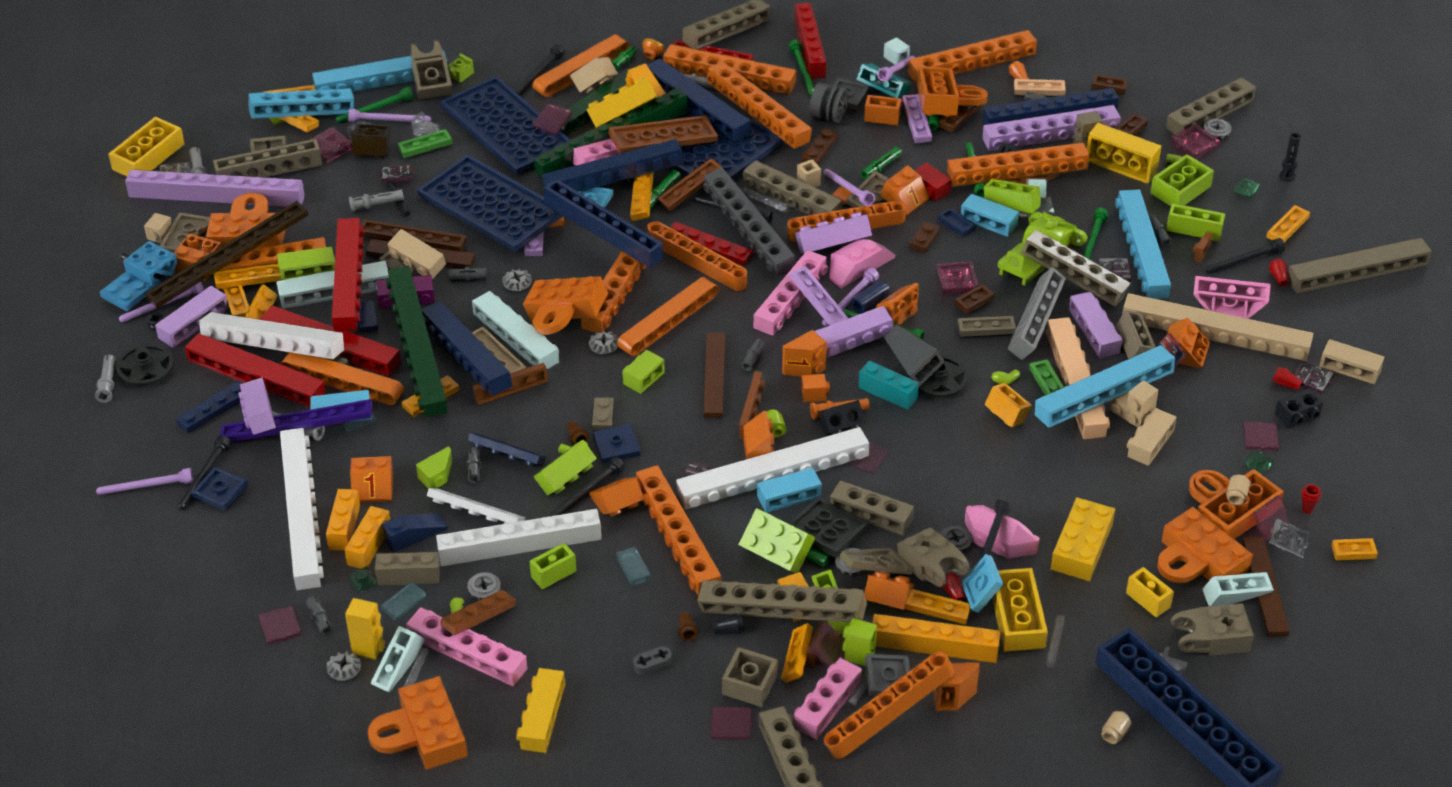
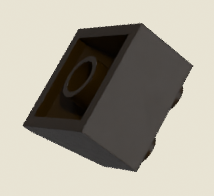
(371, 140)

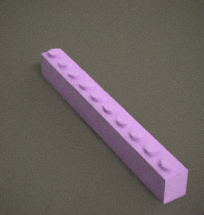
(211, 187)

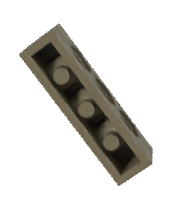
(873, 507)

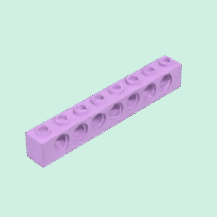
(1042, 128)

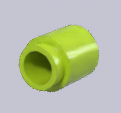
(778, 424)

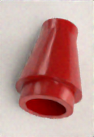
(1279, 271)
(1286, 378)
(1310, 496)
(954, 587)

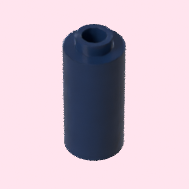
(870, 297)

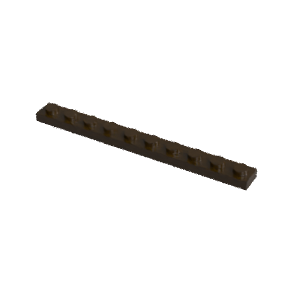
(226, 254)

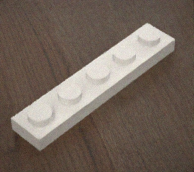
(474, 507)

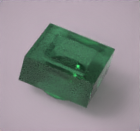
(1246, 187)
(1259, 462)
(362, 579)

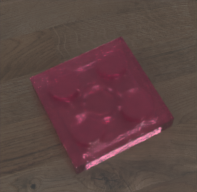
(1195, 141)
(332, 144)
(956, 277)

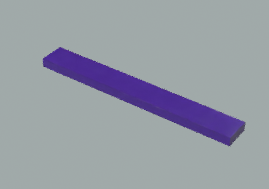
(303, 419)

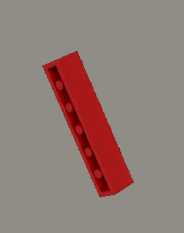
(810, 40)

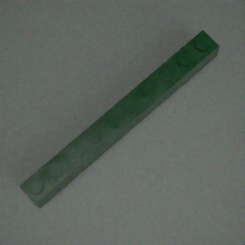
(660, 109)
(417, 342)

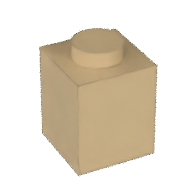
(809, 173)
(157, 227)

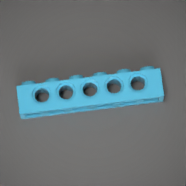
(300, 103)

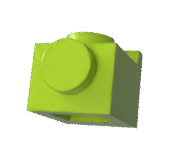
(461, 68)

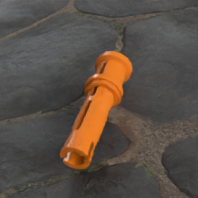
(814, 408)

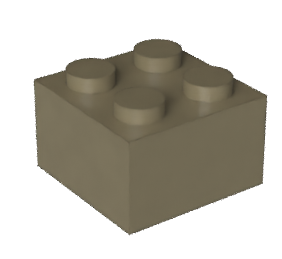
(749, 676)

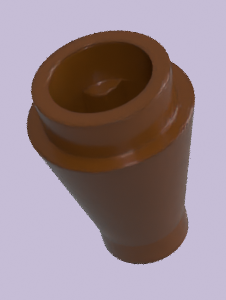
(576, 432)
(687, 628)

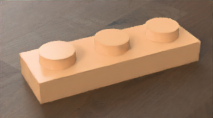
(1039, 87)

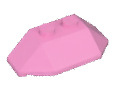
(855, 258)
(1231, 296)
(1012, 538)

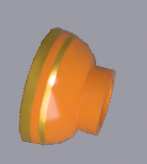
(652, 48)

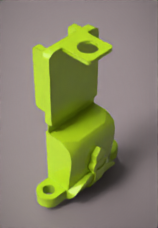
(1051, 226)

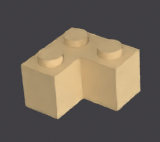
(594, 73)
(1136, 403)

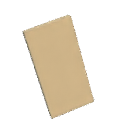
(498, 350)

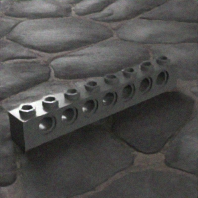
(749, 221)

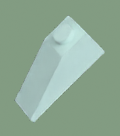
(1236, 588)
(397, 659)

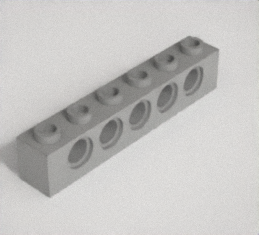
(1036, 313)

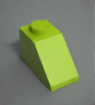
(435, 469)

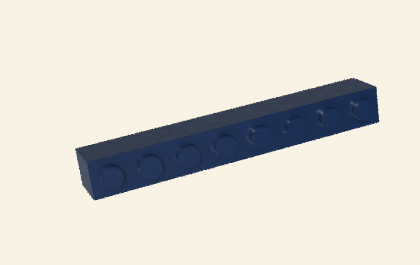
(702, 102)
(1050, 106)
(619, 166)
(603, 223)
(466, 348)

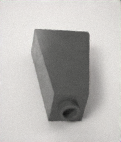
(914, 354)

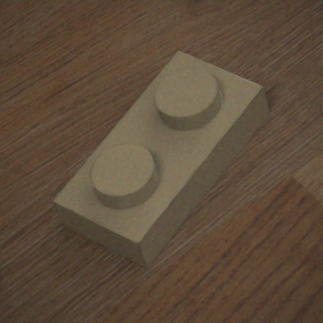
(602, 413)

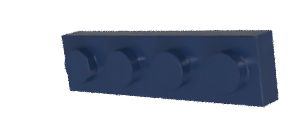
(210, 408)
(514, 452)

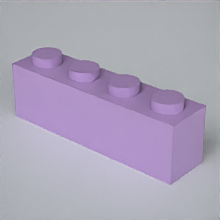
(834, 233)
(186, 319)
(1095, 325)
(856, 331)
(256, 406)

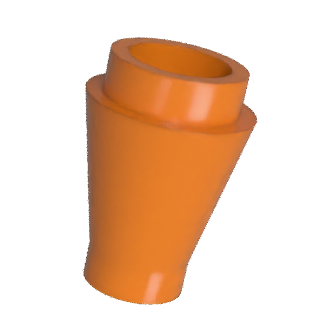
(1018, 70)

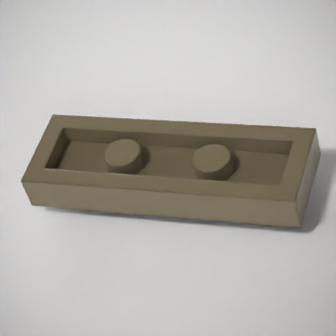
(986, 326)

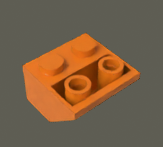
(883, 110)
(192, 250)
(902, 303)
(1191, 341)
(757, 436)
(888, 590)
(958, 688)

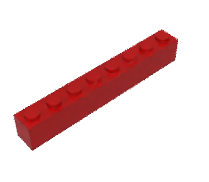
(347, 276)
(359, 350)
(249, 367)

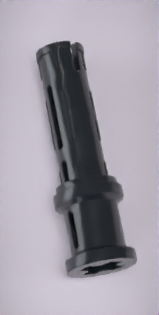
(1290, 169)

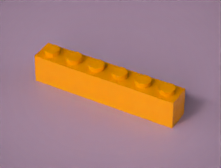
(933, 637)

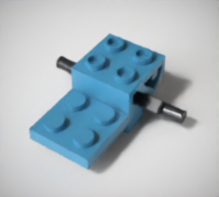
(144, 271)

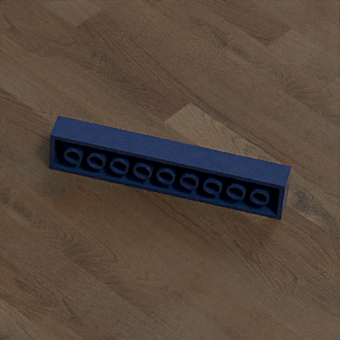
(1186, 713)

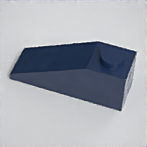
(411, 529)

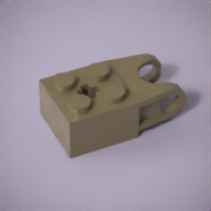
(430, 73)
(932, 556)
(1215, 629)

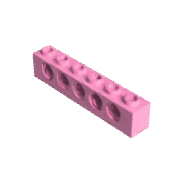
(787, 295)
(469, 648)

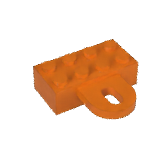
(941, 94)
(228, 226)
(563, 301)
(1215, 506)
(1203, 549)
(423, 722)

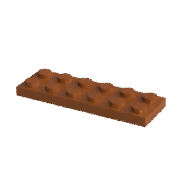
(686, 131)

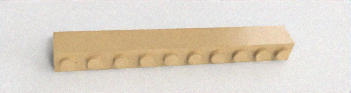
(1224, 327)

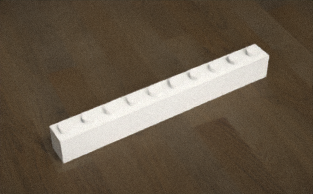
(745, 475)
(301, 509)

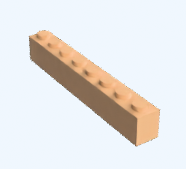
(1072, 369)

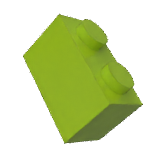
(643, 371)
(553, 566)
(859, 641)

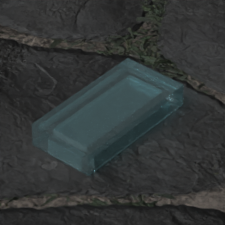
(633, 565)
(403, 601)

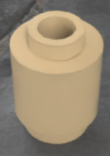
(1238, 489)
(1116, 727)

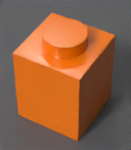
(814, 388)

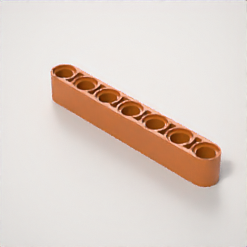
(560, 78)
(878, 215)
(699, 257)
(667, 316)
(346, 377)
(889, 705)

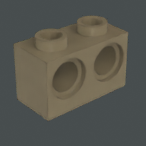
(267, 142)

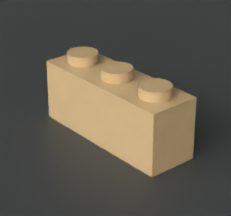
(416, 254)
(1351, 361)
(1151, 436)

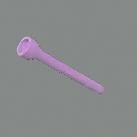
(886, 73)
(357, 115)
(865, 197)
(870, 276)
(197, 289)
(184, 476)

